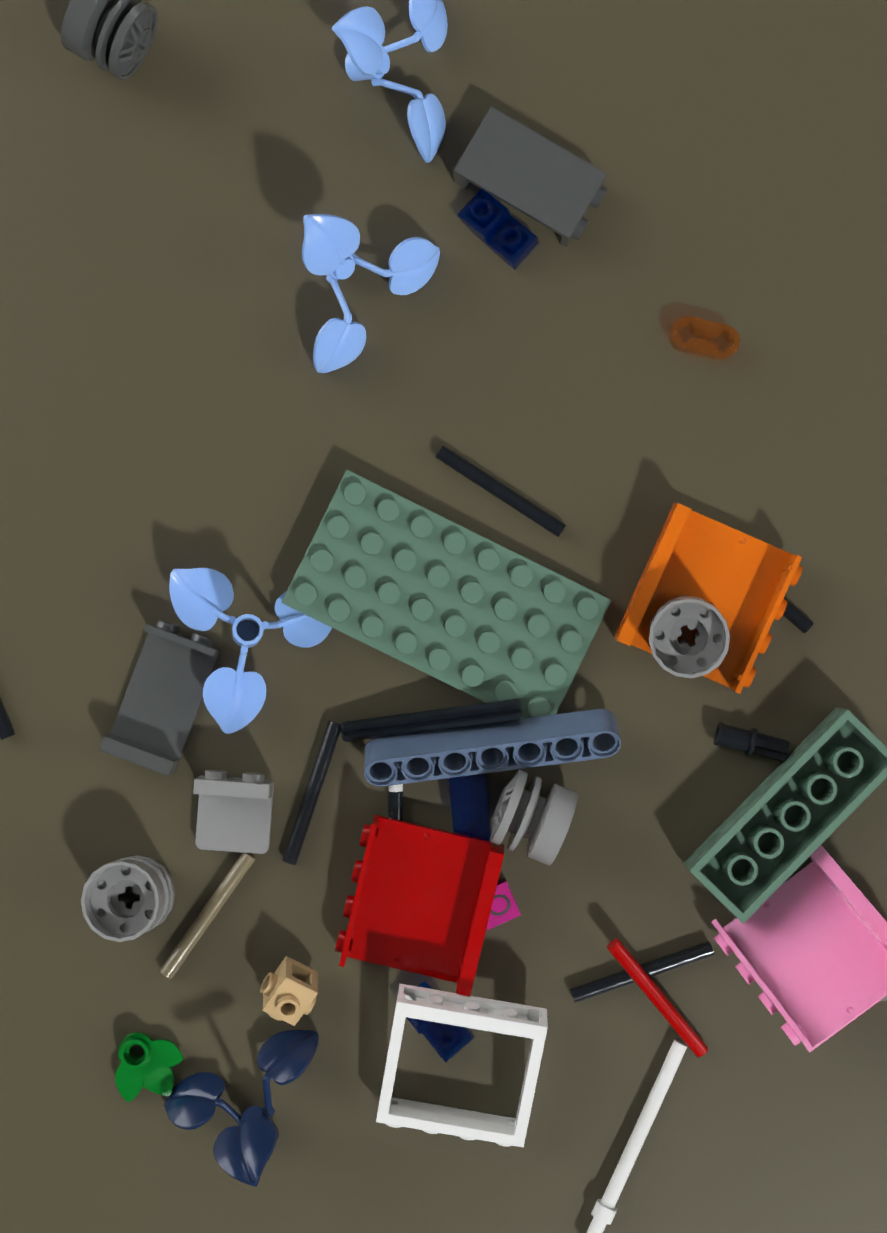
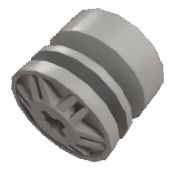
(680, 657)
(534, 817)
(114, 913)

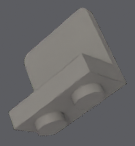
(234, 812)

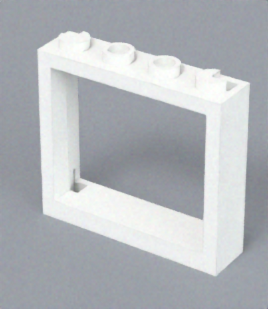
(475, 1014)

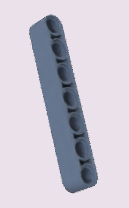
(491, 747)

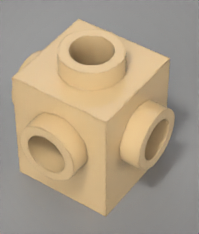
(290, 991)

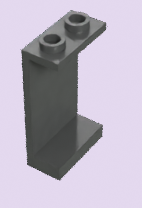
(531, 175)
(162, 698)

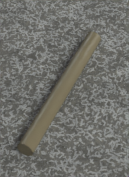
(207, 915)

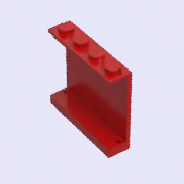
(421, 900)

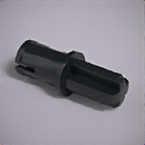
(751, 742)

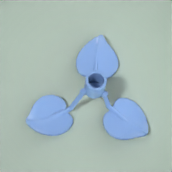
(367, 59)
(330, 251)
(232, 695)

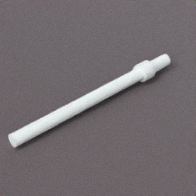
(604, 1208)

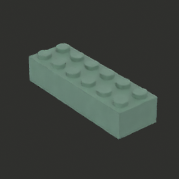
(790, 813)

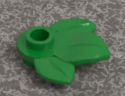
(147, 1070)

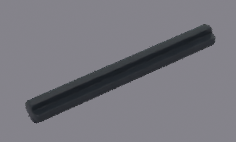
(431, 720)

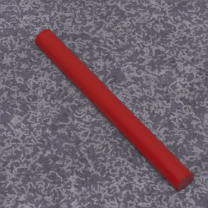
(657, 997)

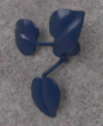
(246, 1147)

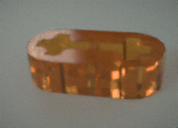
(706, 329)

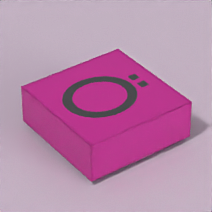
(503, 907)

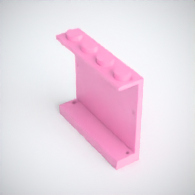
(813, 951)

